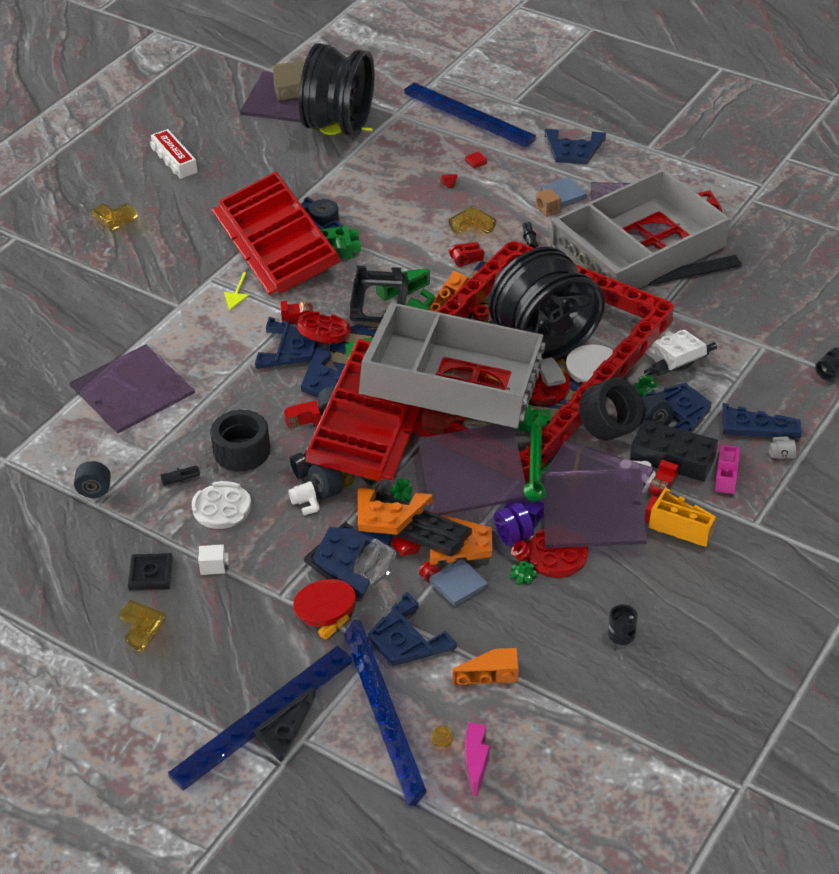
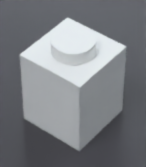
(212, 559)

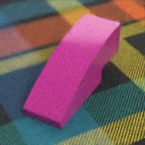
(727, 469)
(476, 755)

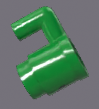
(419, 304)

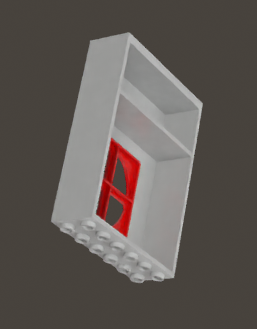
(600, 240)
(421, 345)

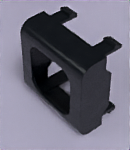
(375, 278)

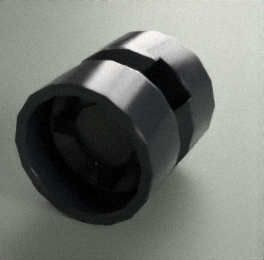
(828, 365)
(299, 465)
(622, 624)

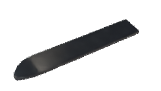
(699, 269)

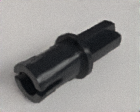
(529, 235)
(180, 475)

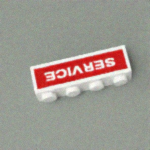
(173, 153)

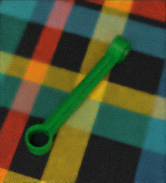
(535, 490)

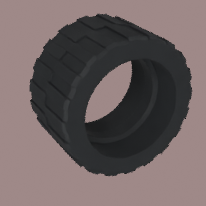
(594, 412)
(237, 425)

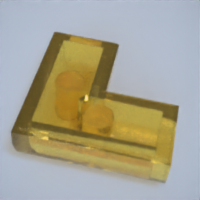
(116, 217)
(470, 217)
(145, 623)

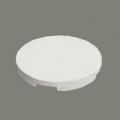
(585, 360)
(221, 505)

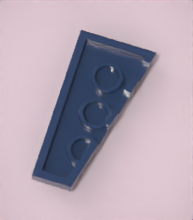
(758, 424)

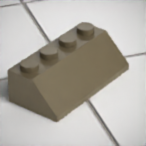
(287, 79)

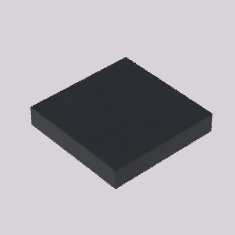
(150, 571)

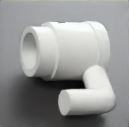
(302, 494)

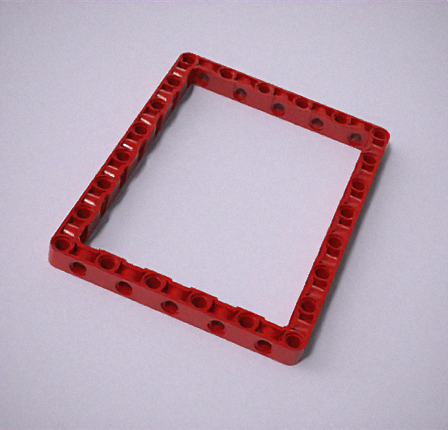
(655, 315)

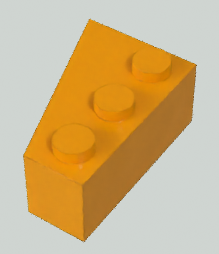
(682, 520)

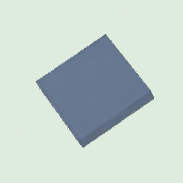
(567, 191)
(458, 582)

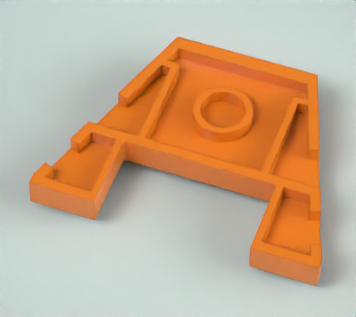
(387, 517)
(476, 546)

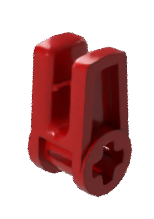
(467, 253)

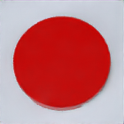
(323, 327)
(544, 395)
(556, 561)
(324, 602)

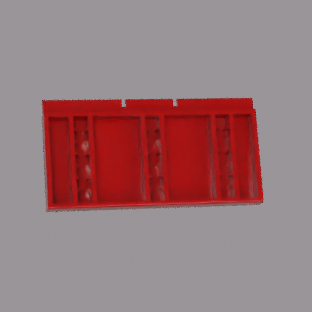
(275, 234)
(359, 430)

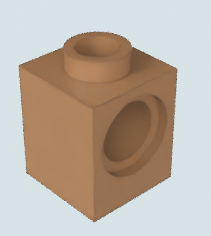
(548, 202)

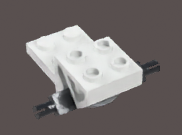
(676, 352)

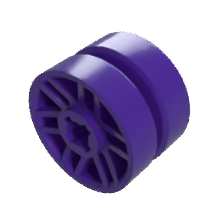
(513, 524)

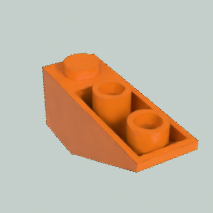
(451, 286)
(491, 667)

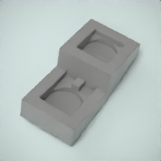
(551, 372)

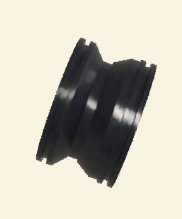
(336, 89)
(547, 297)

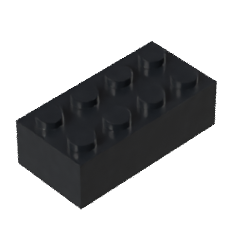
(688, 450)

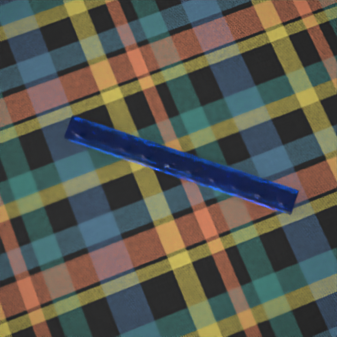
(470, 114)
(385, 714)
(241, 731)

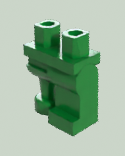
(343, 240)

